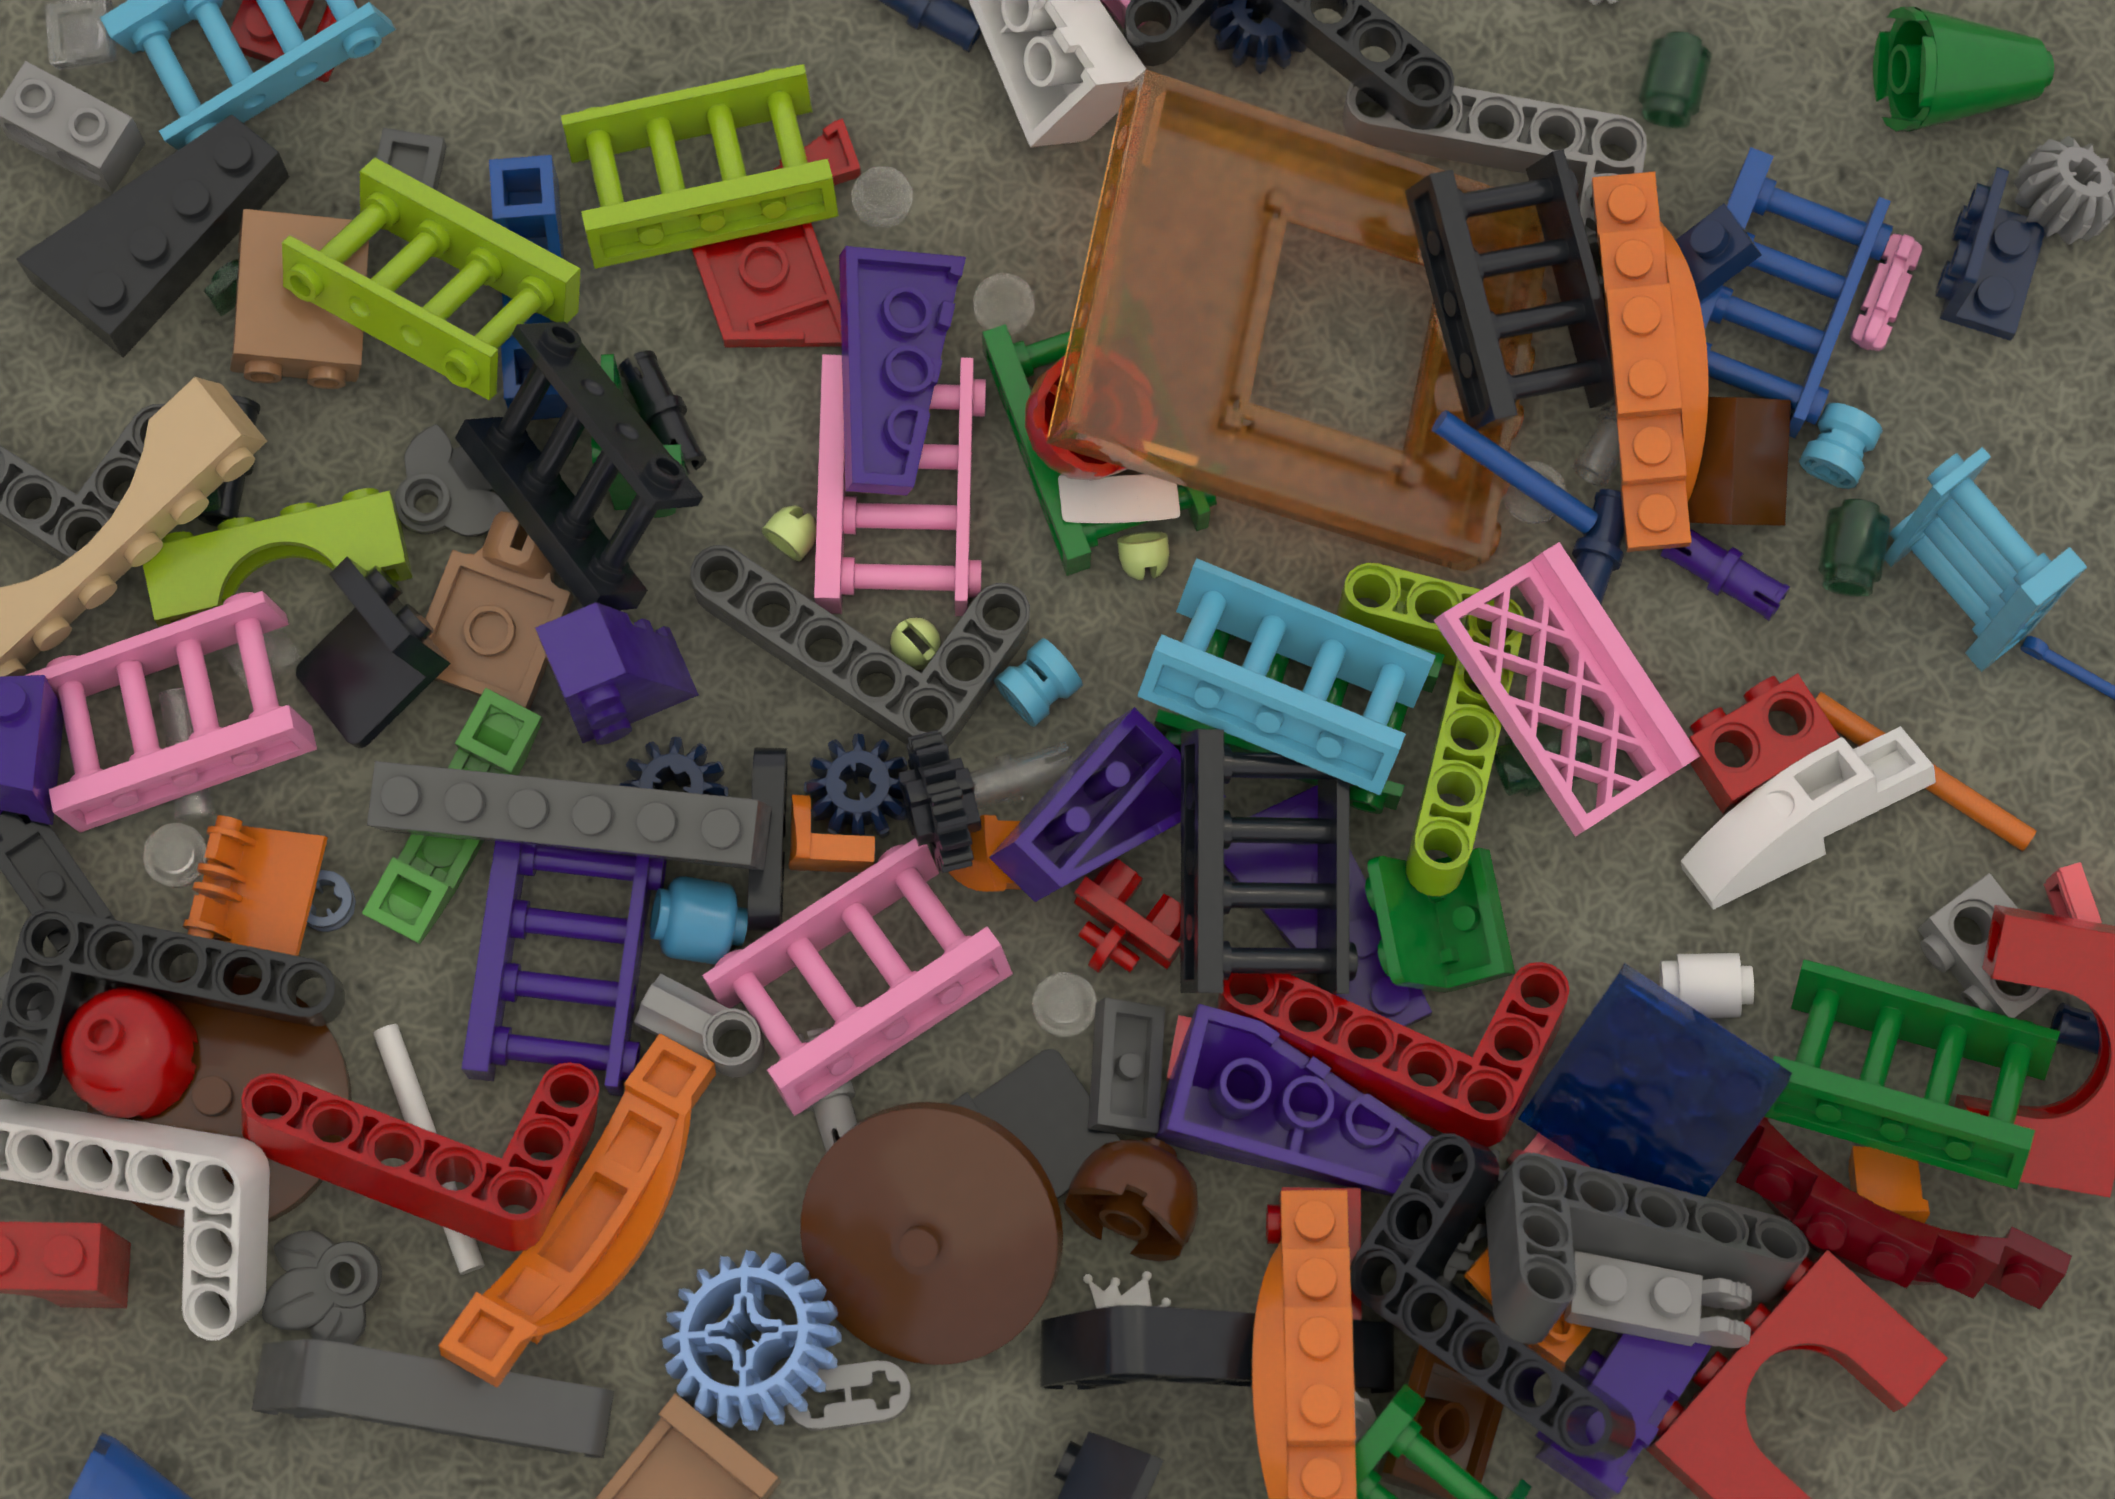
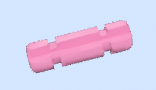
(1886, 292)

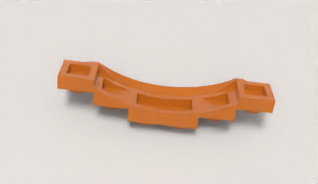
(1655, 360)
(597, 1224)
(1306, 1353)

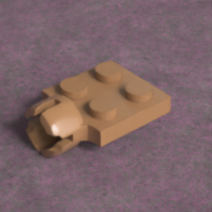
(490, 611)

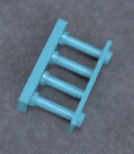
(149, 25)
(1982, 559)
(1272, 713)

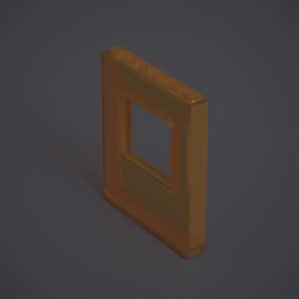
(1182, 305)

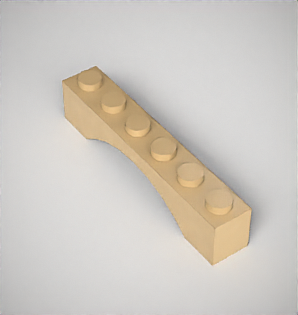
(186, 455)

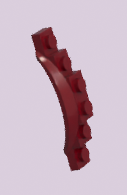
(1889, 1244)

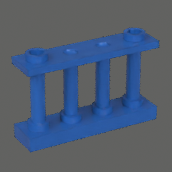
(1756, 194)

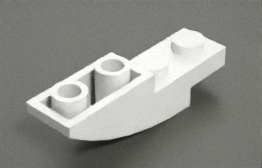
(1792, 813)

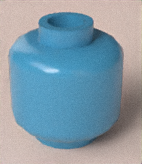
(697, 920)

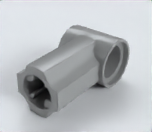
(699, 1024)

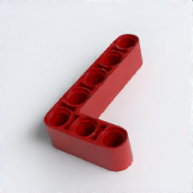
(1408, 1053)
(432, 1157)

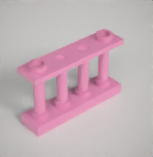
(843, 515)
(212, 752)
(885, 1024)

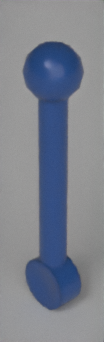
(2041, 651)

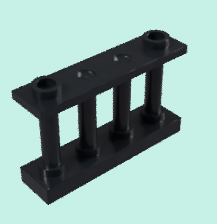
(1460, 300)
(531, 480)
(1211, 894)

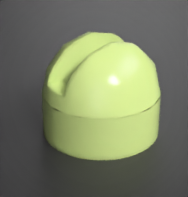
(791, 531)
(1143, 551)
(905, 649)

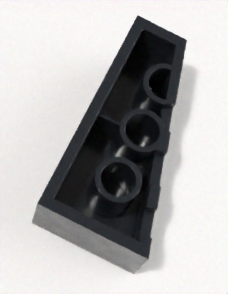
(155, 235)

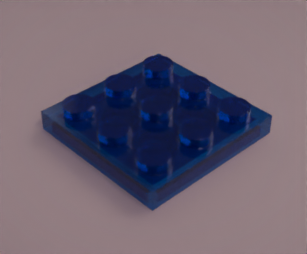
(1654, 1089)

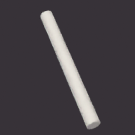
(416, 1112)

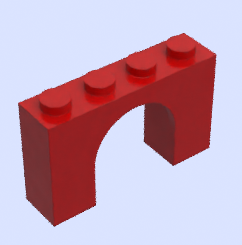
(2077, 1134)
(65, 1263)
(1820, 1312)

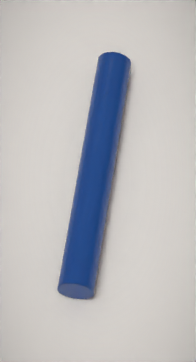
(1514, 471)

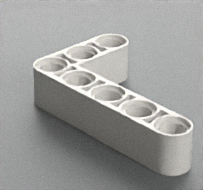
(140, 1176)

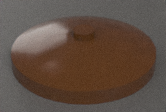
(228, 1056)
(932, 1232)

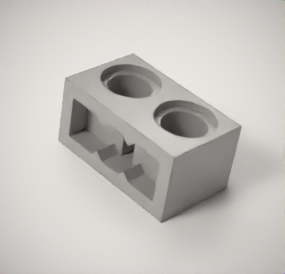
(69, 127)
(1965, 960)

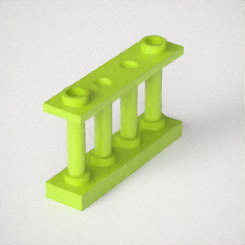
(708, 212)
(441, 230)

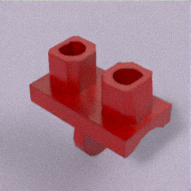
(1106, 902)

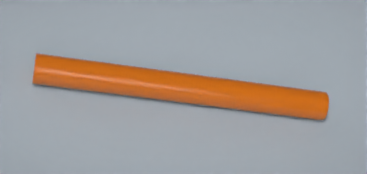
(1946, 786)

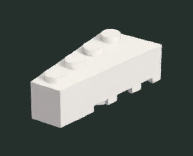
(1058, 64)

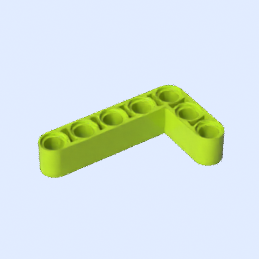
(1464, 714)

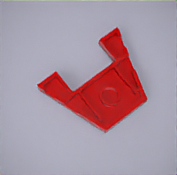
(776, 282)

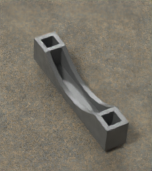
(569, 815)

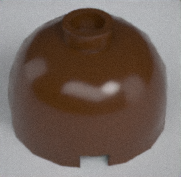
(1137, 1193)

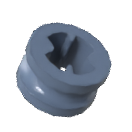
(343, 893)

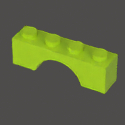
(208, 568)

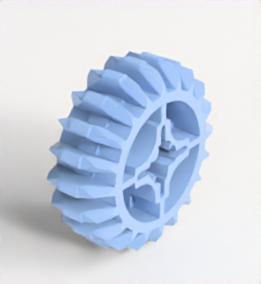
(800, 1342)

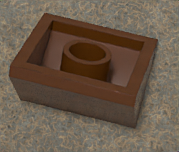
(1743, 463)
(1454, 1418)

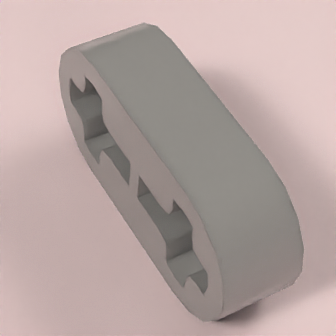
(855, 1412)

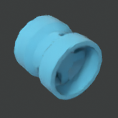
(1841, 445)
(1038, 682)

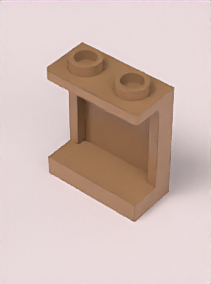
(274, 328)
(689, 1460)

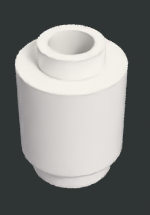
(1709, 982)

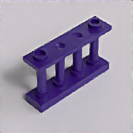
(503, 981)

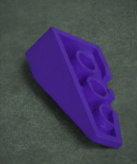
(1271, 1107)

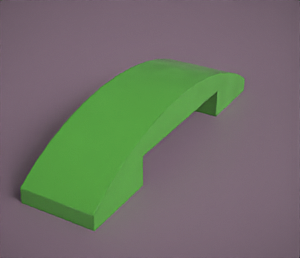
(431, 868)

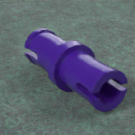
(1730, 574)

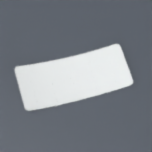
(1118, 499)

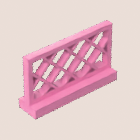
(1598, 668)

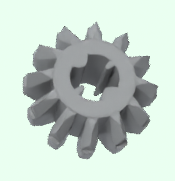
(2067, 190)

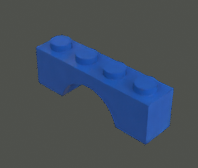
(527, 203)

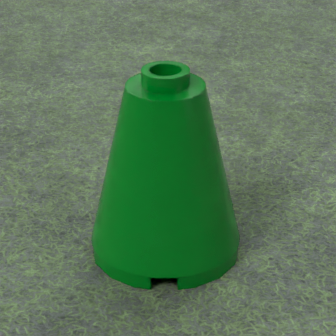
(1953, 68)

